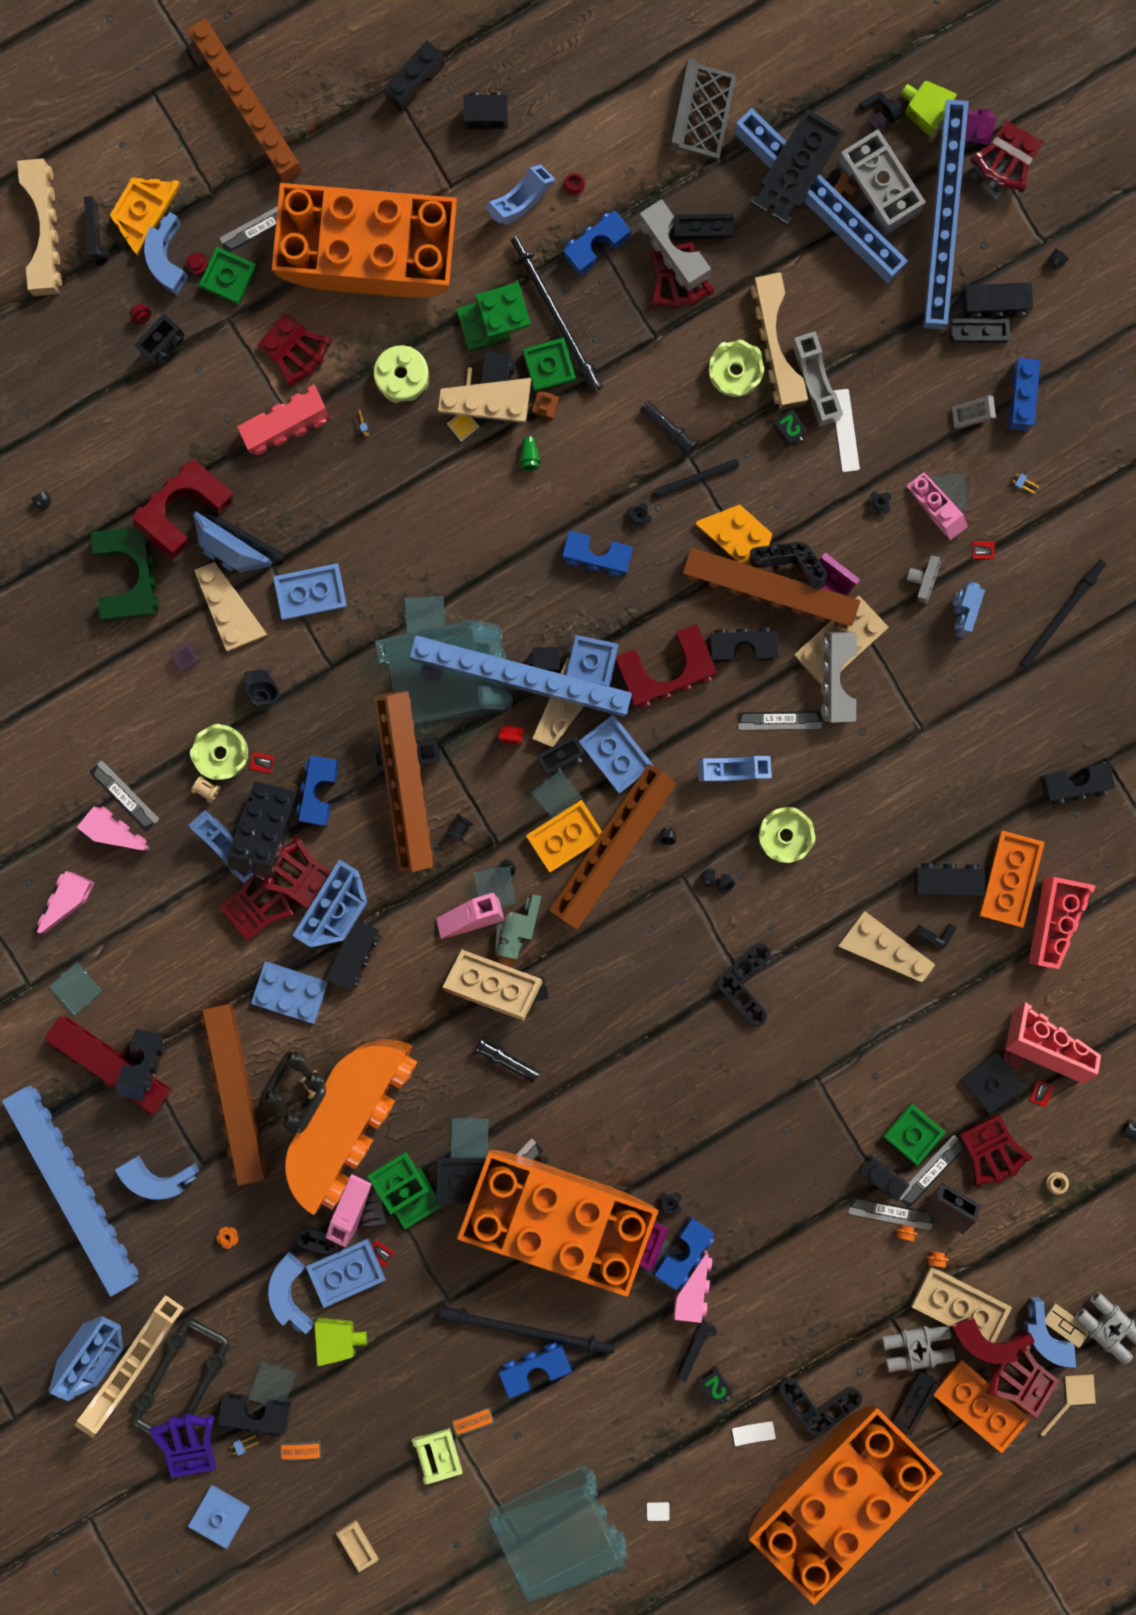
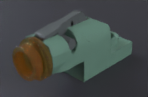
(512, 931)

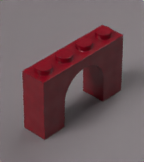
(190, 482)
(645, 689)

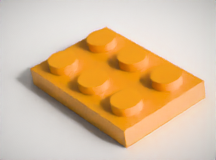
(565, 836)

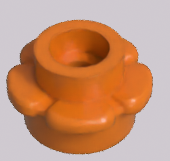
(906, 1232)
(233, 1237)
(937, 1259)

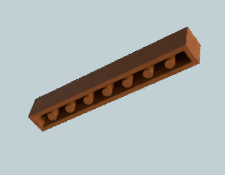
(244, 100)
(772, 587)
(403, 781)
(613, 846)
(234, 1094)

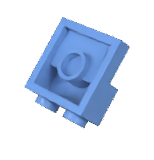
(967, 604)

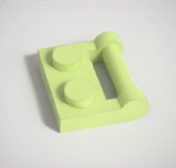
(444, 1455)

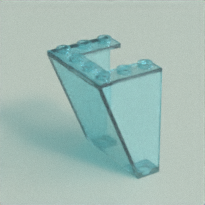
(453, 694)
(559, 1535)

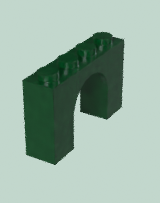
(141, 600)

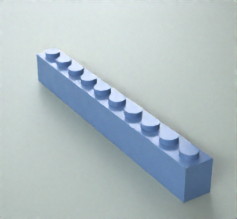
(826, 202)
(945, 214)
(520, 676)
(71, 1190)

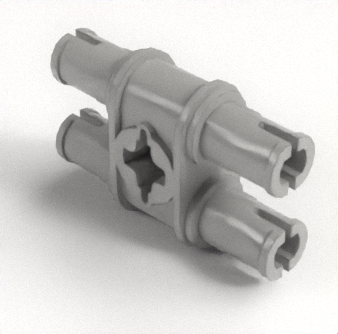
(1100, 1329)
(927, 1357)

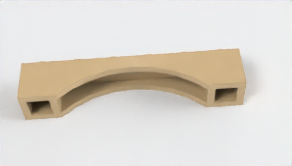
(42, 269)
(788, 384)

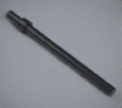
(1088, 580)

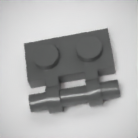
(989, 186)

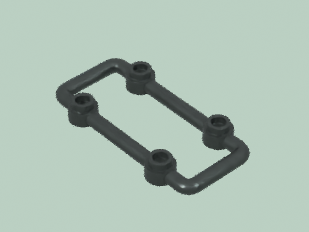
(313, 1081)
(176, 1342)

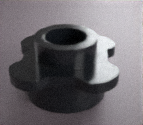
(875, 507)
(645, 517)
(665, 1199)

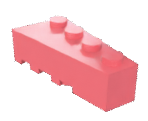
(284, 422)
(1057, 919)
(1049, 1046)

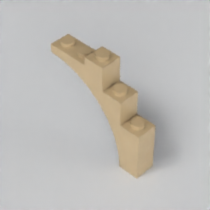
(130, 1366)

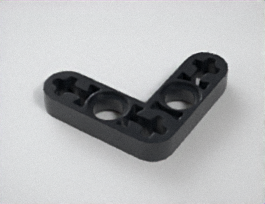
(792, 553)
(739, 978)
(812, 1412)

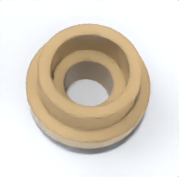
(1064, 1183)

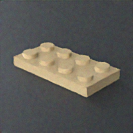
(866, 625)
(492, 985)
(954, 1300)

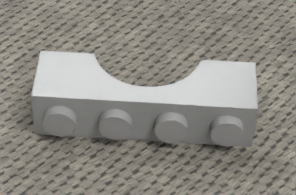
(689, 267)
(810, 362)
(837, 649)

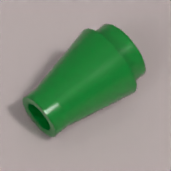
(529, 455)

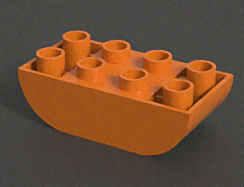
(364, 240)
(337, 1129)
(558, 1221)
(841, 1501)

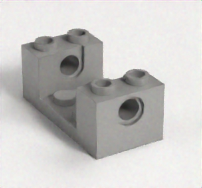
(893, 201)

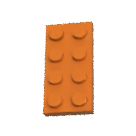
(1011, 879)
(988, 1415)

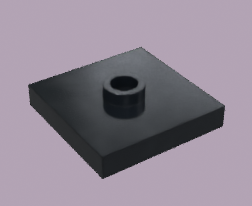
(992, 1082)

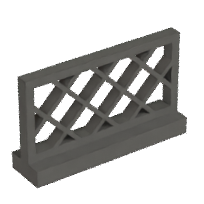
(684, 103)

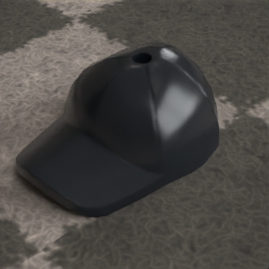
(260, 689)

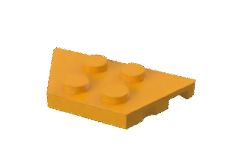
(141, 207)
(735, 532)

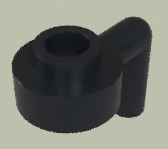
(891, 108)
(925, 936)

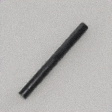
(696, 478)
(246, 536)

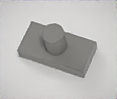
(973, 412)
(926, 578)

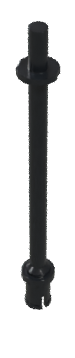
(586, 369)
(462, 1317)

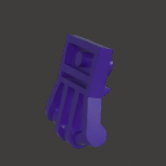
(186, 1458)

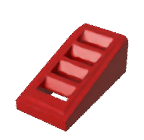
(511, 735)

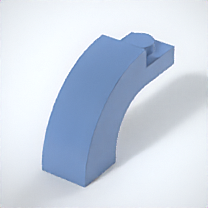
(734, 769)
(1057, 1351)

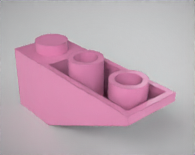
(941, 510)
(103, 828)
(69, 896)
(471, 916)
(348, 1211)
(690, 1298)

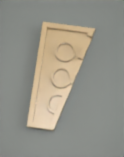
(489, 400)
(231, 615)
(555, 718)
(879, 944)

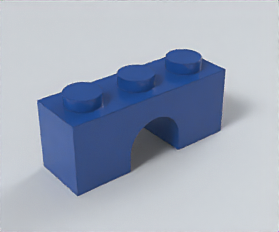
(610, 230)
(1025, 383)
(578, 552)
(318, 771)
(675, 1270)
(551, 1359)

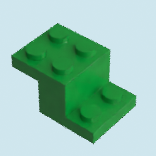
(493, 317)
(404, 1190)

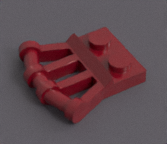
(1015, 145)
(662, 272)
(284, 338)
(308, 883)
(247, 915)
(985, 1138)
(1033, 1390)

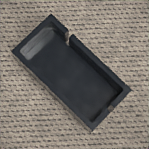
(262, 829)

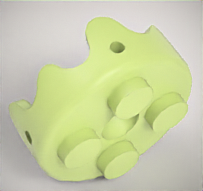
(740, 354)
(405, 388)
(204, 752)
(802, 835)

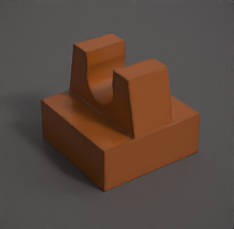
(844, 188)
(545, 404)

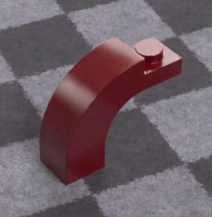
(998, 1353)

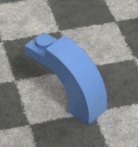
(521, 197)
(155, 252)
(218, 839)
(145, 1184)
(280, 1294)

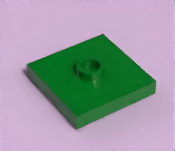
(227, 276)
(549, 365)
(914, 1134)

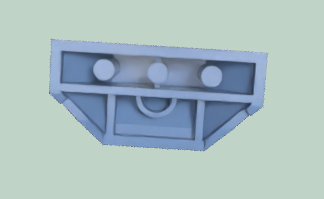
(227, 548)
(334, 908)
(86, 1358)

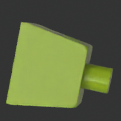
(926, 105)
(336, 1340)

